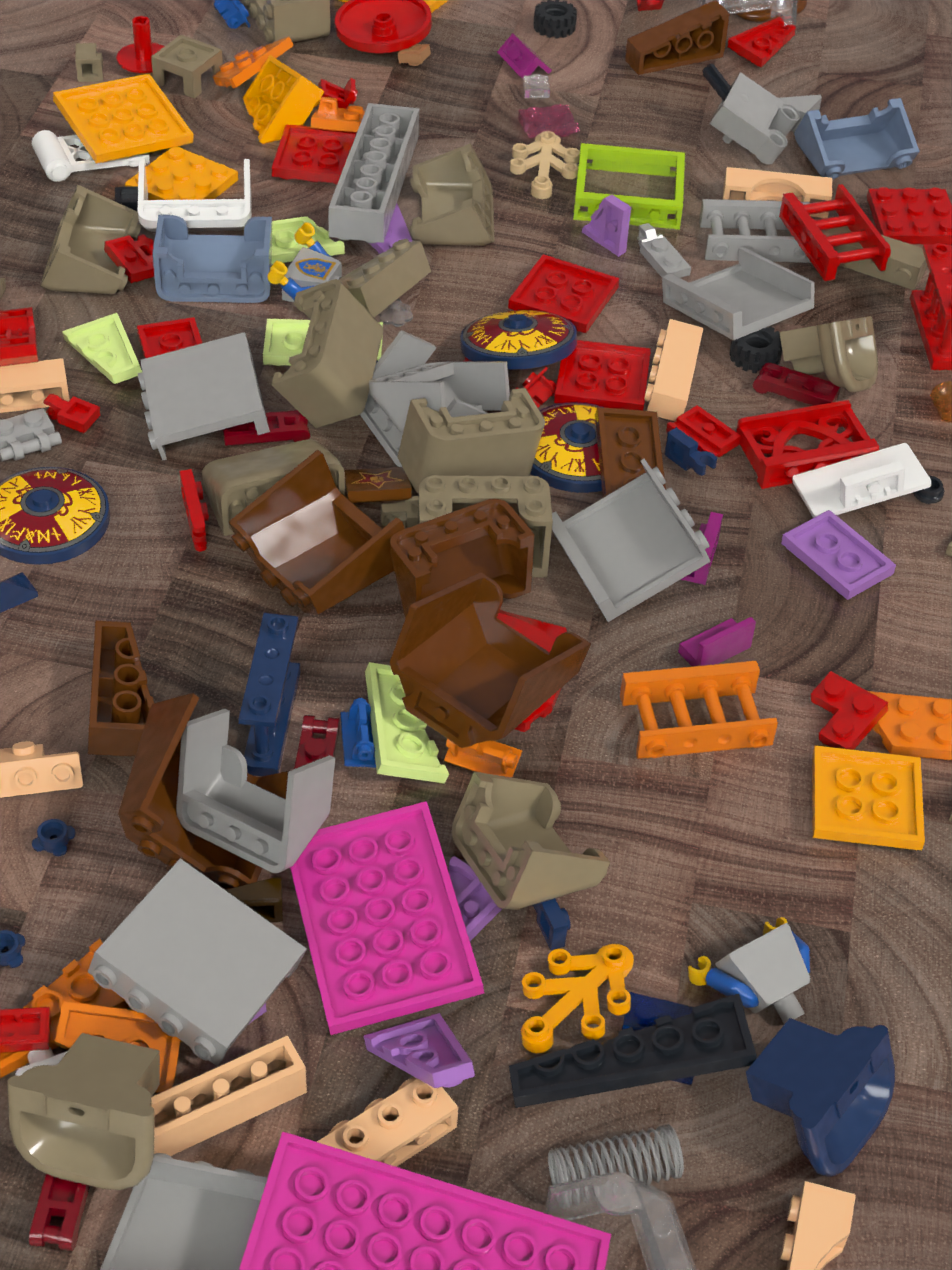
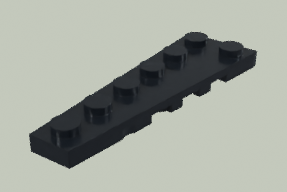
(693, 1045)

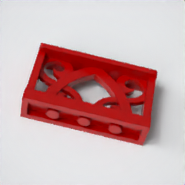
(816, 421)

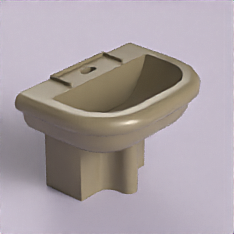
(840, 349)
(88, 1113)

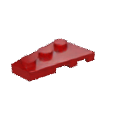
(762, 41)

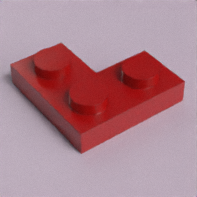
(853, 709)

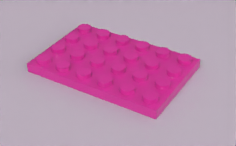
(383, 919)

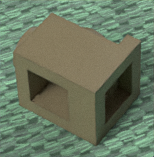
(88, 63)

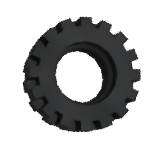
(555, 18)
(756, 349)

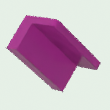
(521, 57)
(718, 642)

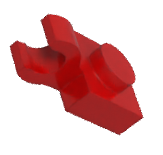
(73, 413)

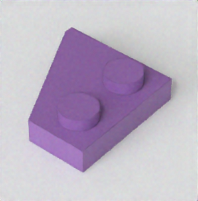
(610, 225)

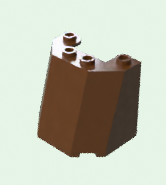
(313, 539)
(473, 671)
(151, 800)

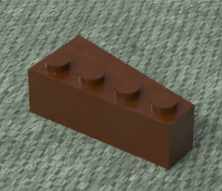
(681, 40)
(118, 692)

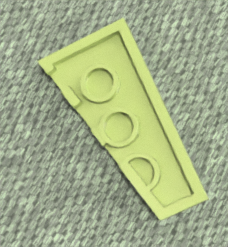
(398, 735)

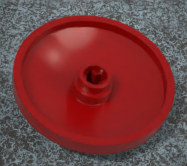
(383, 24)

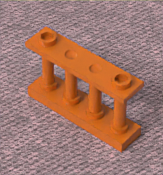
(690, 683)

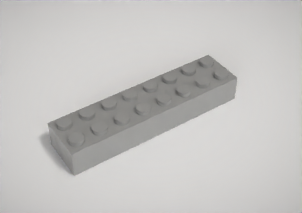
(374, 173)

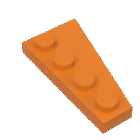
(72, 986)

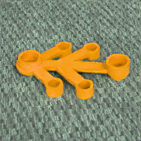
(609, 963)

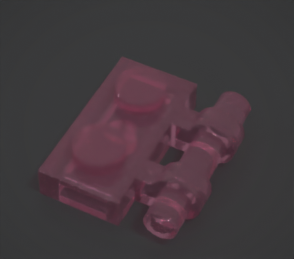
(553, 118)

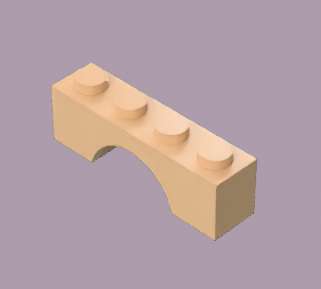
(768, 185)

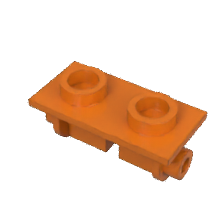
(485, 757)

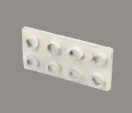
(862, 481)

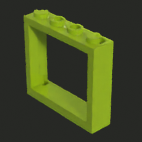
(637, 161)

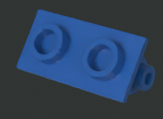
(232, 12)
(357, 735)

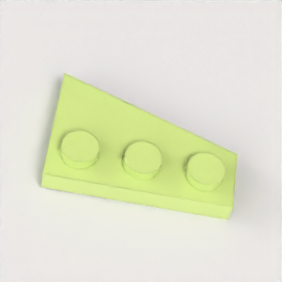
(105, 347)

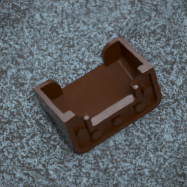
(460, 545)

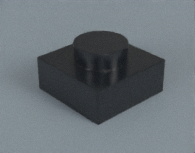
(127, 196)

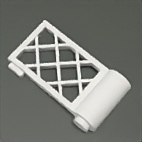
(59, 158)

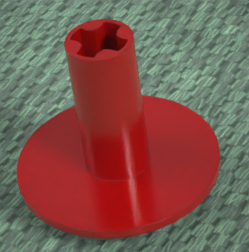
(138, 55)

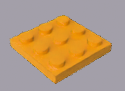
(185, 177)
(867, 798)

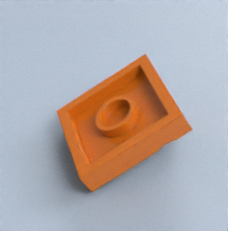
(333, 118)

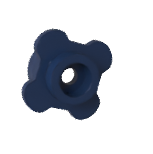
(53, 829)
(12, 943)

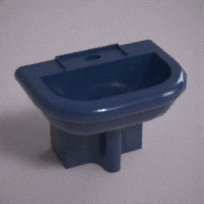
(829, 1086)

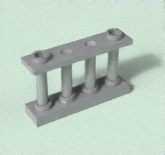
(746, 216)

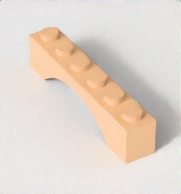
(820, 1226)

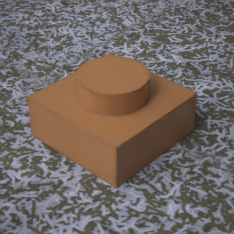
(414, 55)

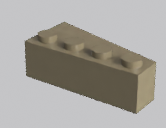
(388, 275)

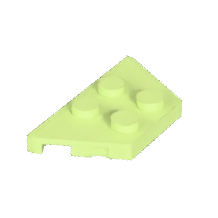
(284, 243)

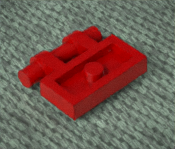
(133, 256)

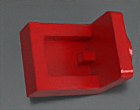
(343, 95)

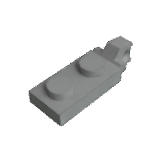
(661, 253)

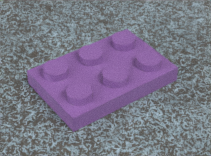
(838, 554)

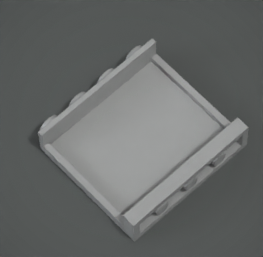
(741, 296)
(201, 391)
(632, 543)
(196, 961)
(186, 1218)

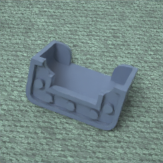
(859, 142)
(212, 265)

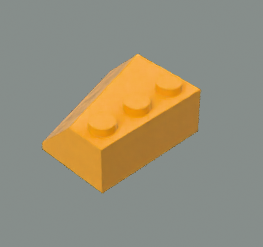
(279, 98)

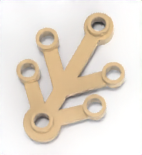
(547, 144)

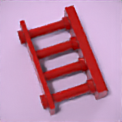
(819, 246)
(934, 306)

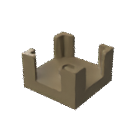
(187, 59)

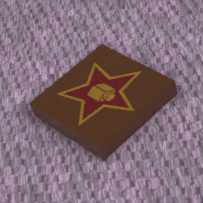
(377, 484)

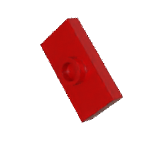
(25, 1029)

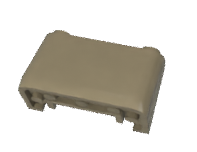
(454, 200)
(78, 253)
(242, 478)
(511, 843)

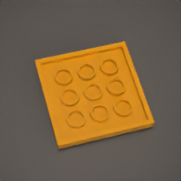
(122, 118)

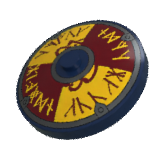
(520, 338)
(569, 448)
(50, 515)

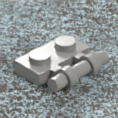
(26, 435)

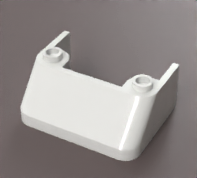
(198, 214)

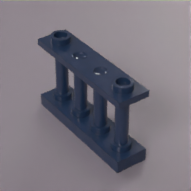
(270, 694)

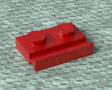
(707, 431)

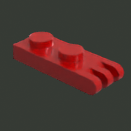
(196, 512)

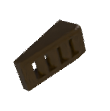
(262, 897)

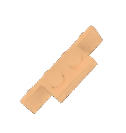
(30, 771)

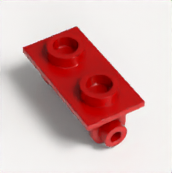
(539, 387)

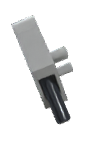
(751, 115)

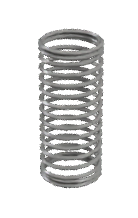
(561, 1169)

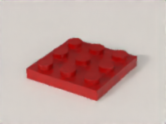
(312, 154)
(912, 214)
(565, 291)
(604, 375)

